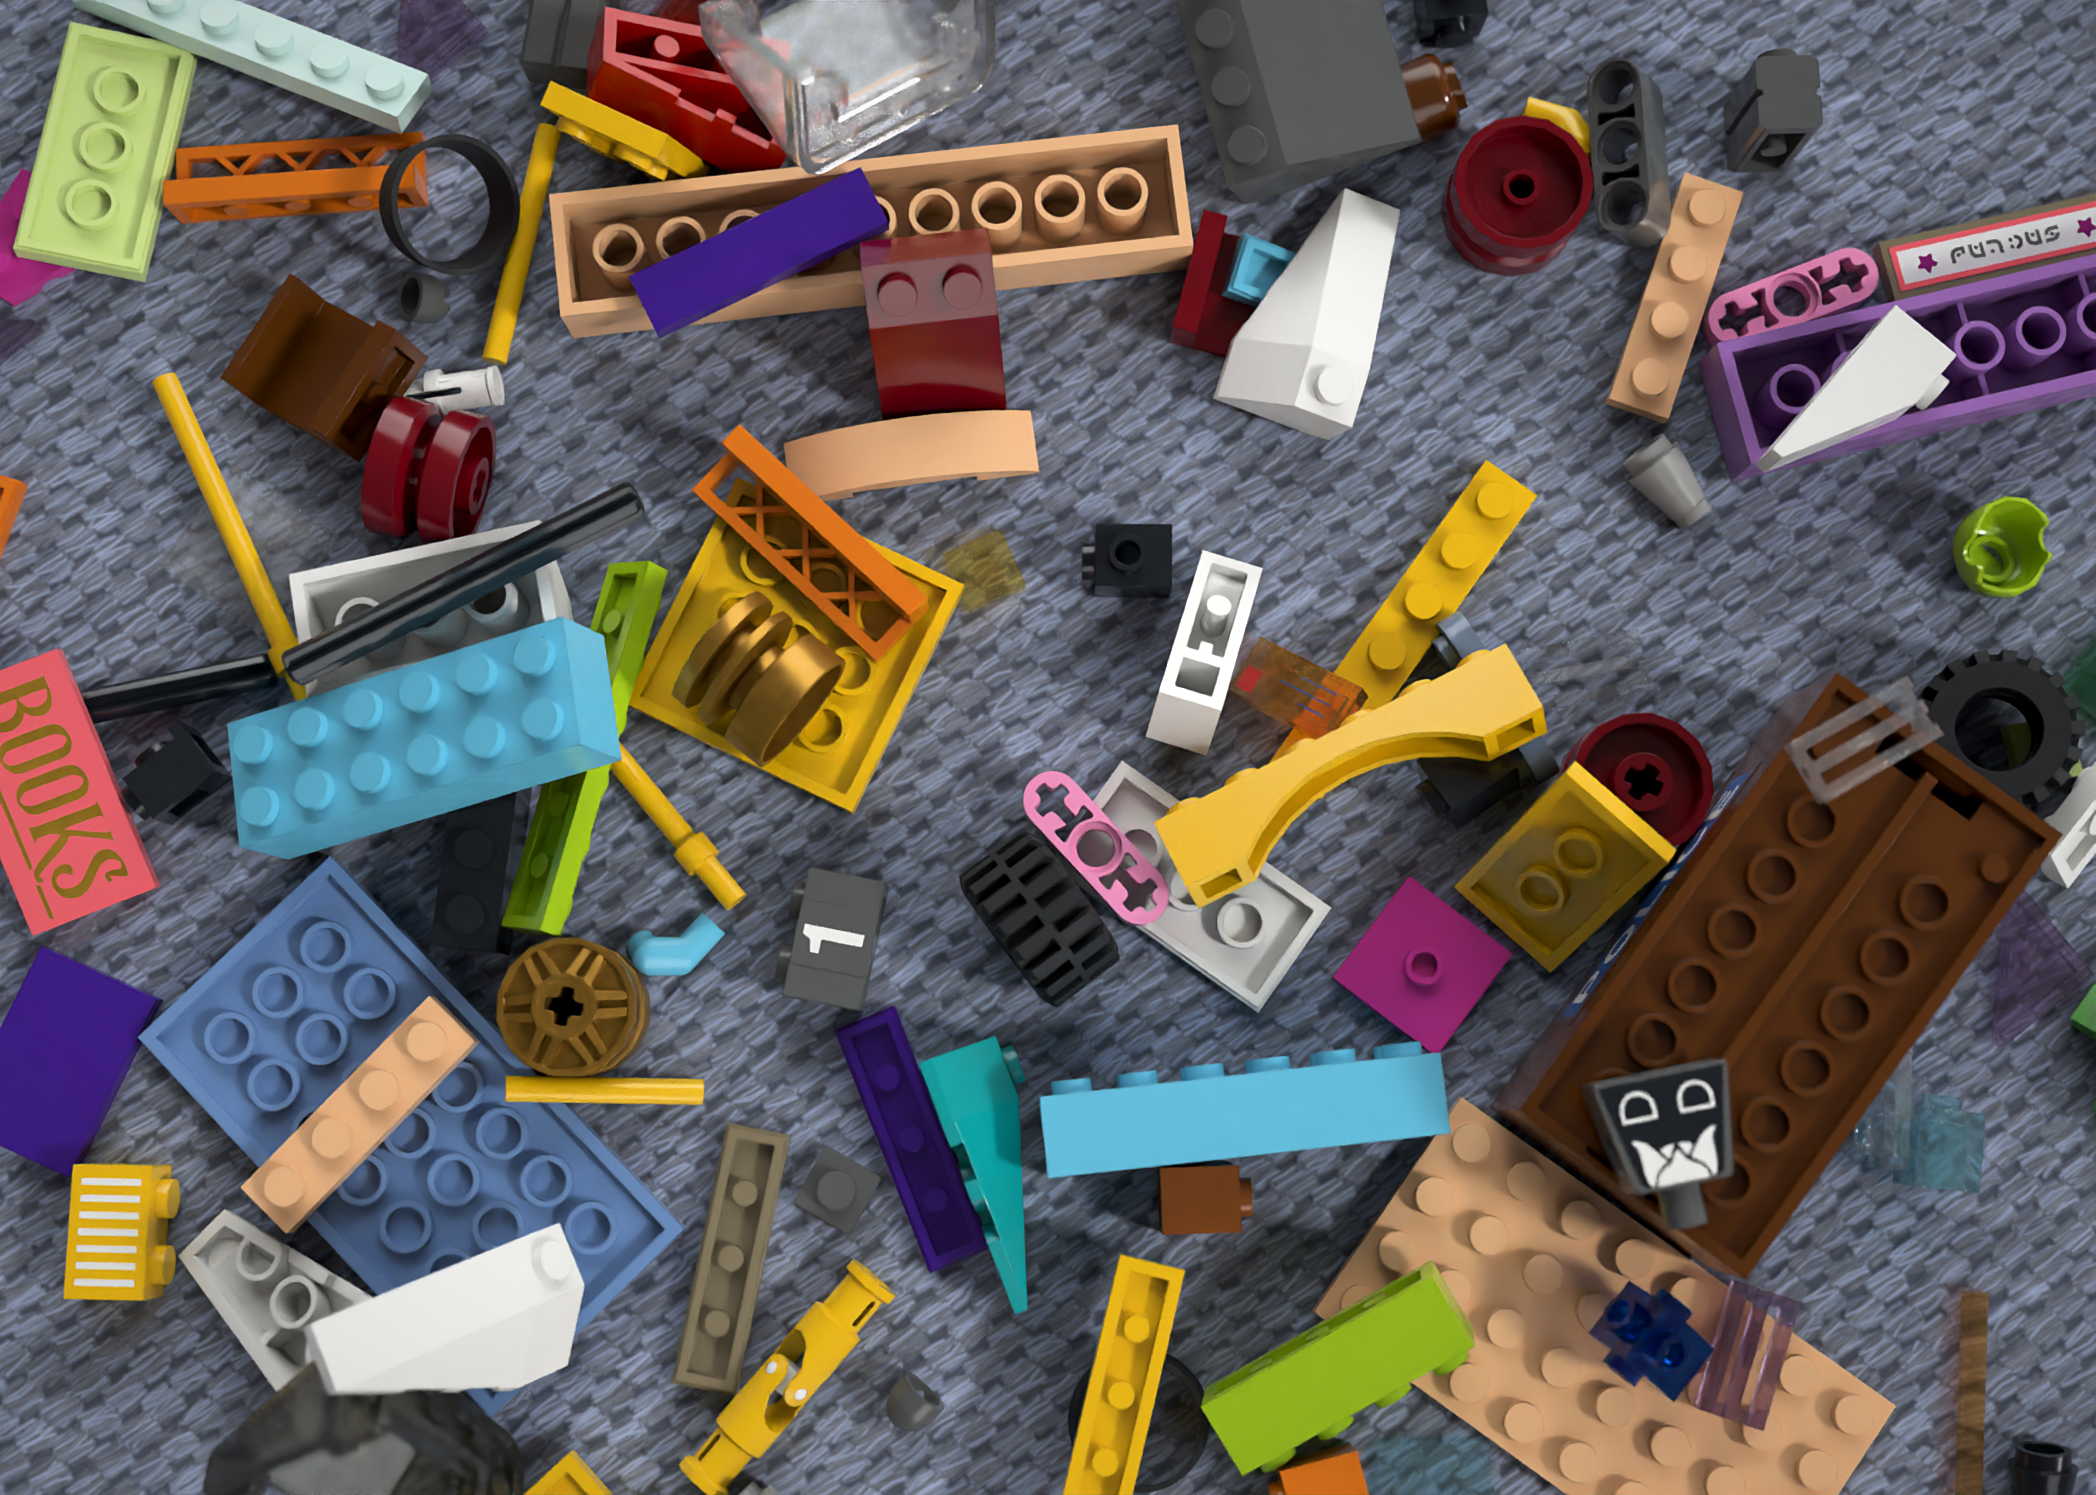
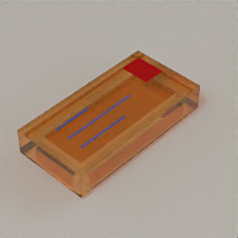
(1295, 690)

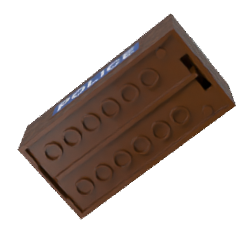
(1795, 952)

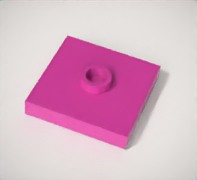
(1421, 966)

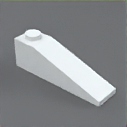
(1316, 329)
(265, 1292)
(461, 1328)

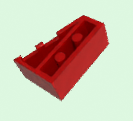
(675, 84)

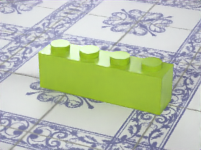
(1339, 1369)

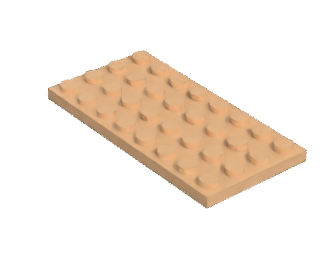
(1533, 1272)

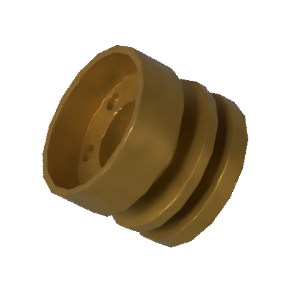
(746, 669)
(612, 1015)

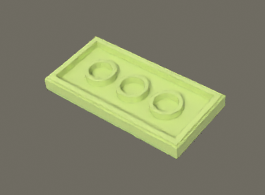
(106, 153)

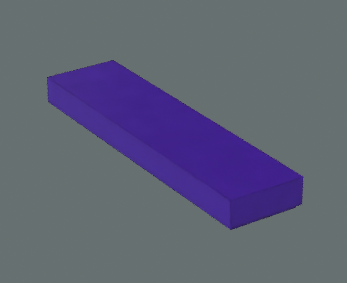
(759, 252)
(912, 1139)

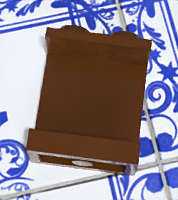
(323, 368)

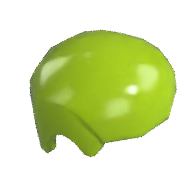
(2016, 532)

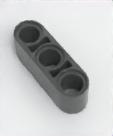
(1611, 133)

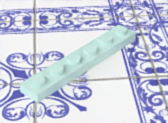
(278, 54)

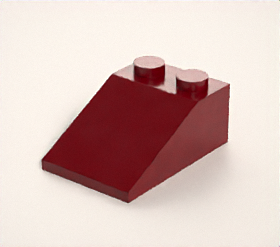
(934, 323)

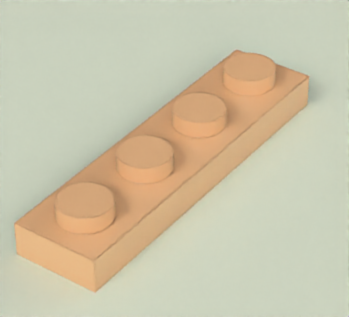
(1674, 298)
(360, 1115)

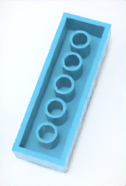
(424, 740)
(1246, 1113)

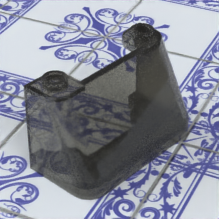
(365, 1445)

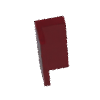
(1203, 315)

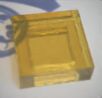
(985, 570)

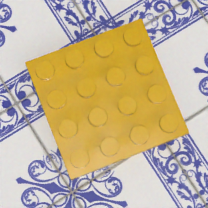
(855, 724)

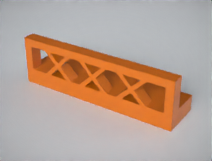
(294, 192)
(827, 527)

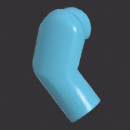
(673, 954)

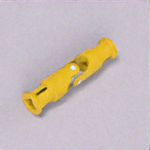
(747, 1423)

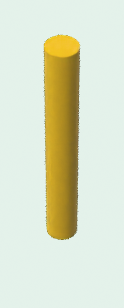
(603, 1090)

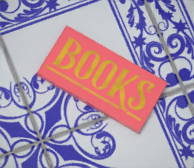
(61, 808)

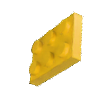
(621, 137)
(1564, 867)

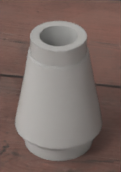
(1667, 481)

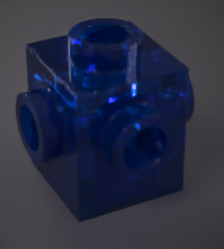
(1651, 1340)

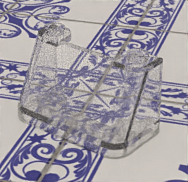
(850, 71)

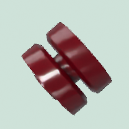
(1516, 195)
(427, 472)
(1660, 760)

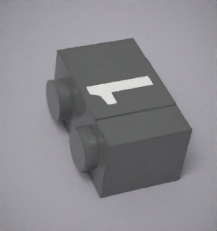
(832, 939)

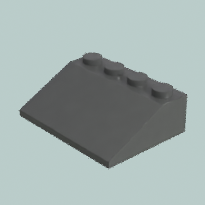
(1297, 88)

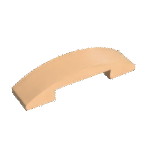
(914, 452)

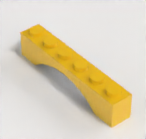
(1466, 713)

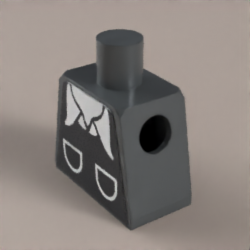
(1666, 1133)

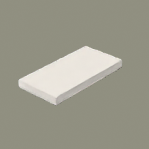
(1236, 941)

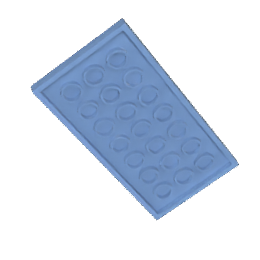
(465, 1169)

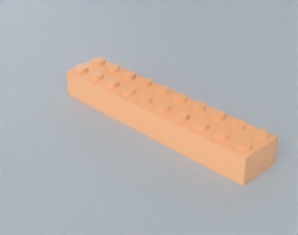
(1049, 207)

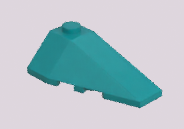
(982, 1123)

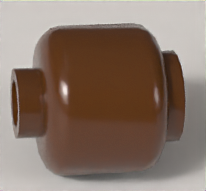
(1433, 95)

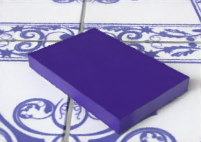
(66, 1057)

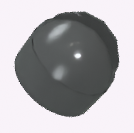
(422, 298)
(908, 1408)

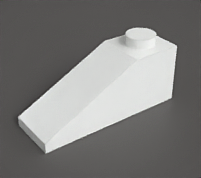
(1876, 383)
(1204, 653)

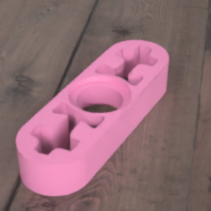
(1824, 268)
(1052, 823)

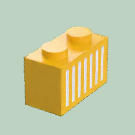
(120, 1231)

